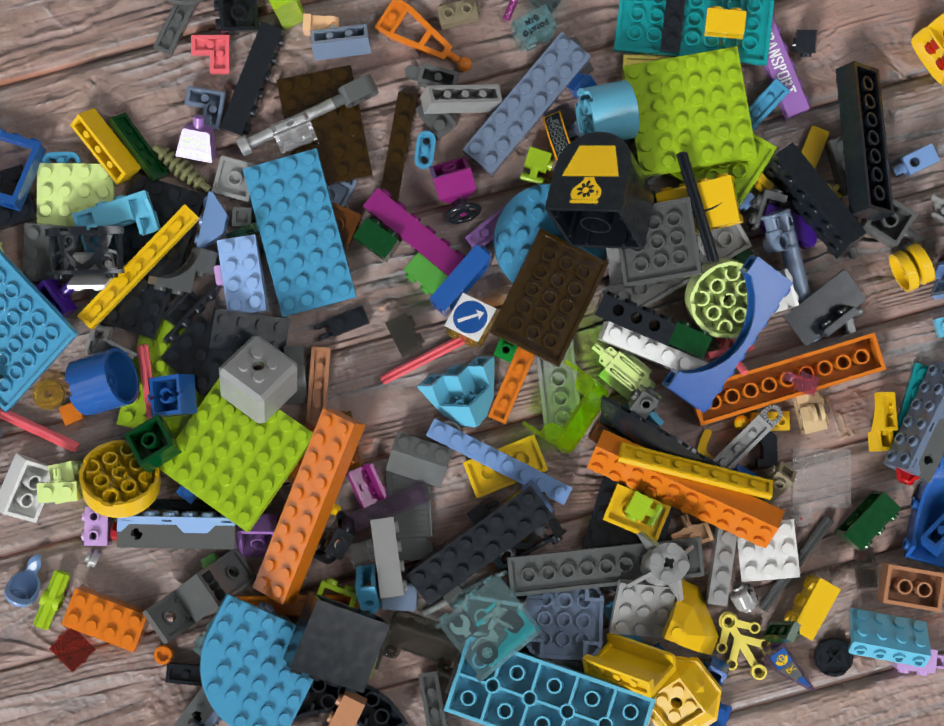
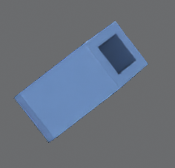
(213, 222)

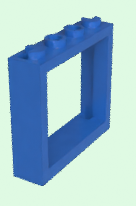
(29, 172)
(461, 279)

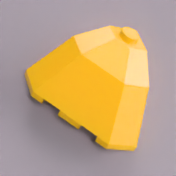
(691, 622)

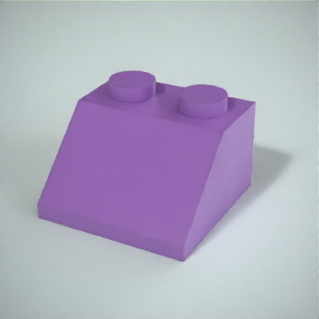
(258, 539)

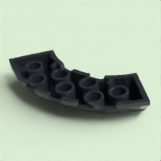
(645, 432)
(377, 711)

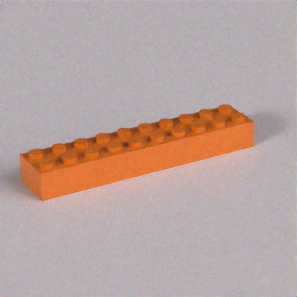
(766, 384)
(308, 506)
(724, 508)

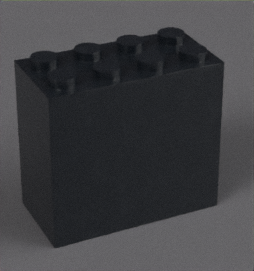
(336, 643)

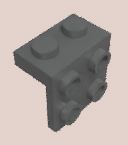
(764, 198)

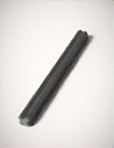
(803, 554)

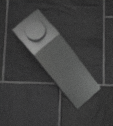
(298, 354)

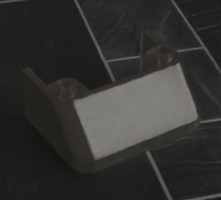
(421, 637)

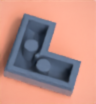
(211, 102)

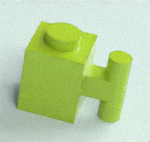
(538, 162)
(639, 506)

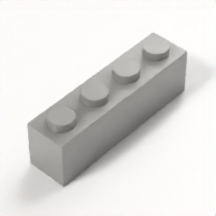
(461, 98)
(387, 557)
(720, 567)

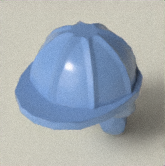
(24, 585)

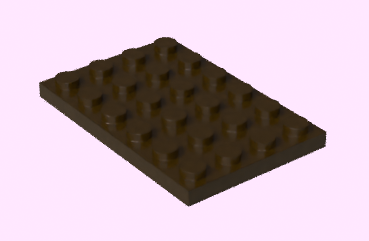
(338, 132)
(549, 298)

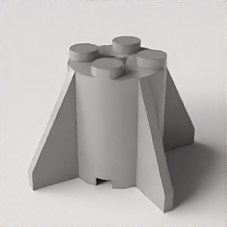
(653, 566)

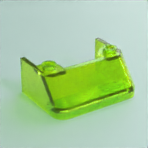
(569, 435)

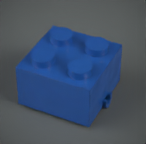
(173, 395)

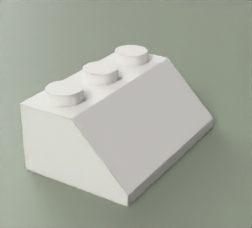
(19, 488)

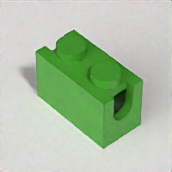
(425, 274)

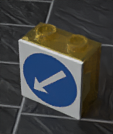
(471, 321)

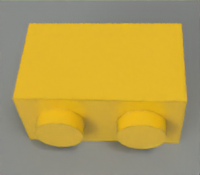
(725, 22)

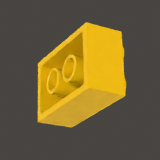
(812, 605)

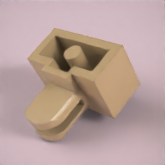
(810, 413)

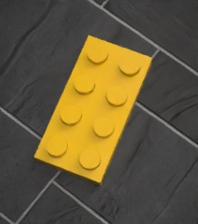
(486, 480)

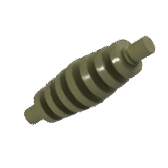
(182, 168)

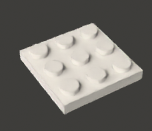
(774, 562)

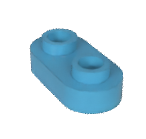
(425, 150)
(61, 157)

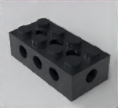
(661, 333)

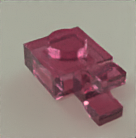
(803, 383)

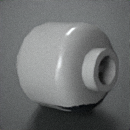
(744, 597)

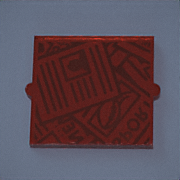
(72, 649)

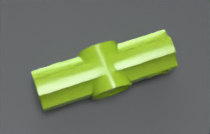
(52, 599)

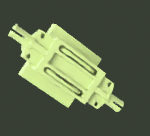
(623, 371)

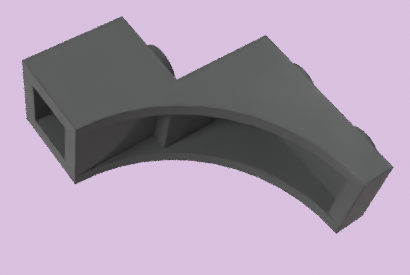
(198, 263)

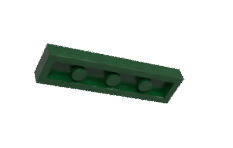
(138, 147)

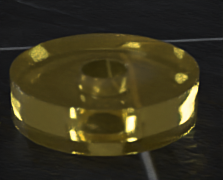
(56, 398)

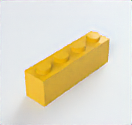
(105, 146)

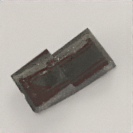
(865, 568)

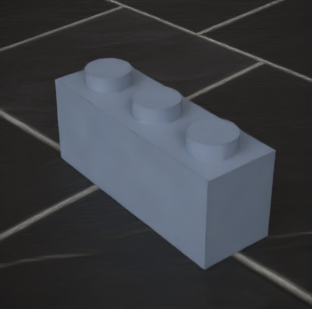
(340, 42)

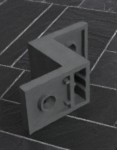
(199, 595)

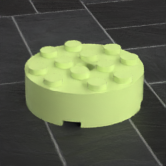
(706, 295)

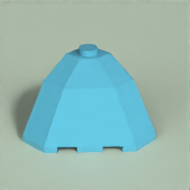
(463, 391)

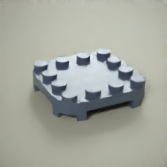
(569, 623)

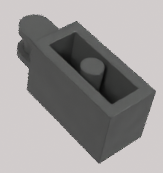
(431, 75)

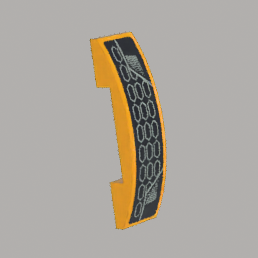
(556, 132)

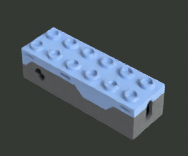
(175, 531)

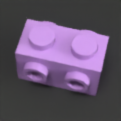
(95, 525)

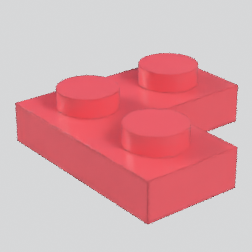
(216, 47)

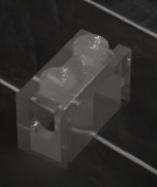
(293, 132)

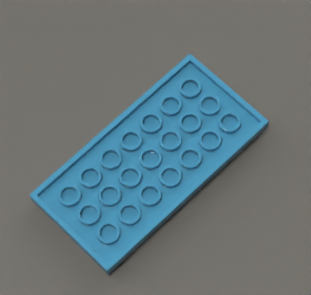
(299, 232)

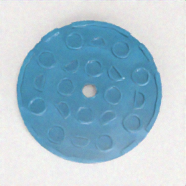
(519, 226)

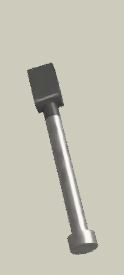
(350, 95)

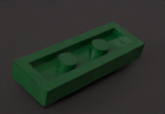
(782, 631)

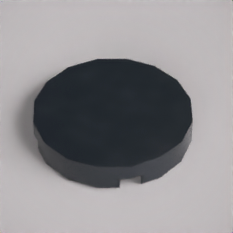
(833, 657)

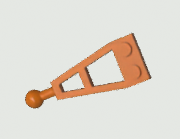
(393, 18)

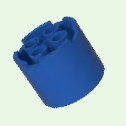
(102, 381)

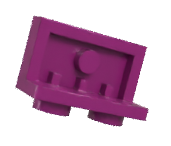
(367, 485)

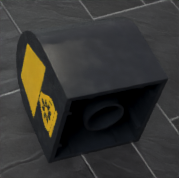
(600, 194)

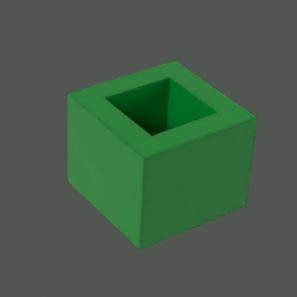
(499, 353)

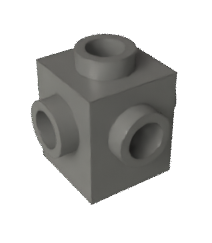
(643, 401)

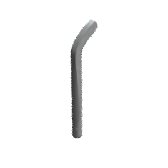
(442, 603)

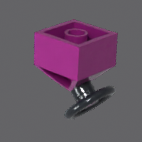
(454, 186)

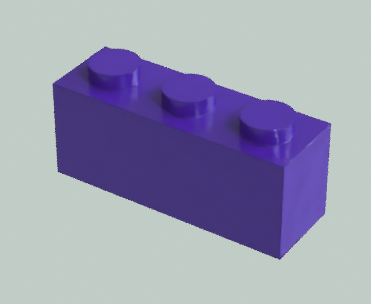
(805, 234)

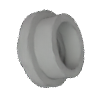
(92, 558)

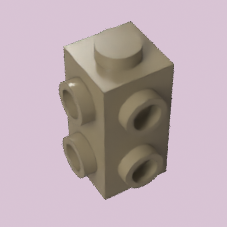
(458, 13)
(782, 477)

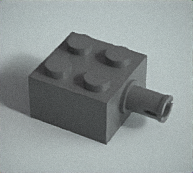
(893, 228)

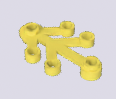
(740, 642)

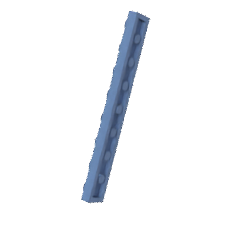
(497, 460)

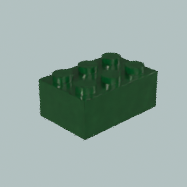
(868, 520)

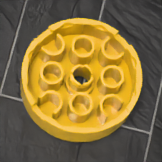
(115, 482)

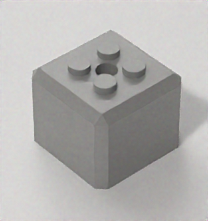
(261, 391)

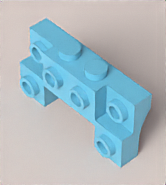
(120, 212)

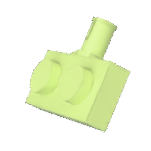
(58, 489)

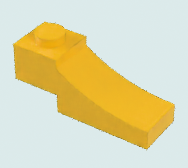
(884, 422)

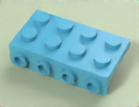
(889, 637)

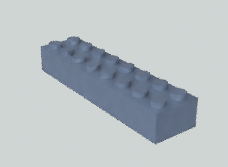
(526, 104)

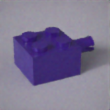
(58, 296)

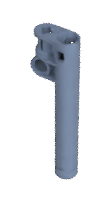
(782, 238)

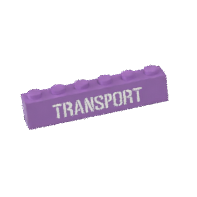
(784, 70)

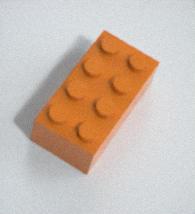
(106, 618)

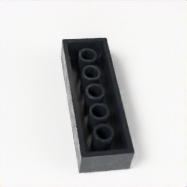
(815, 201)

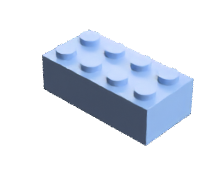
(243, 274)

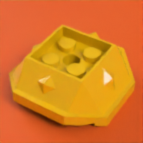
(698, 693)

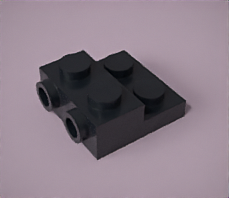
(236, 16)

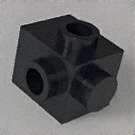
(805, 42)

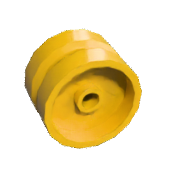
(911, 267)

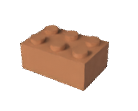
(911, 587)

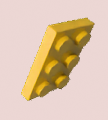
(615, 515)

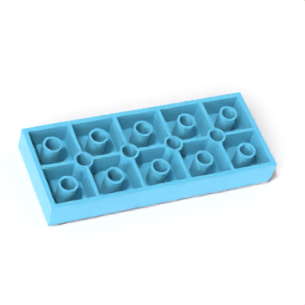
(544, 694)

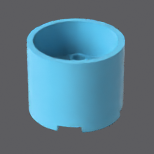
(608, 109)

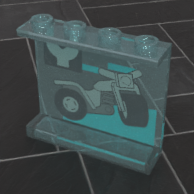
(489, 626)

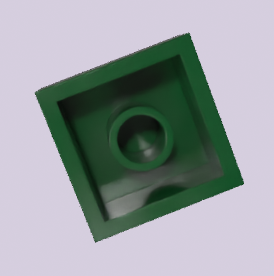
(376, 239)
(690, 340)
(153, 443)

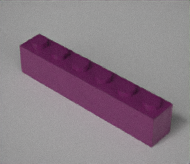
(411, 231)

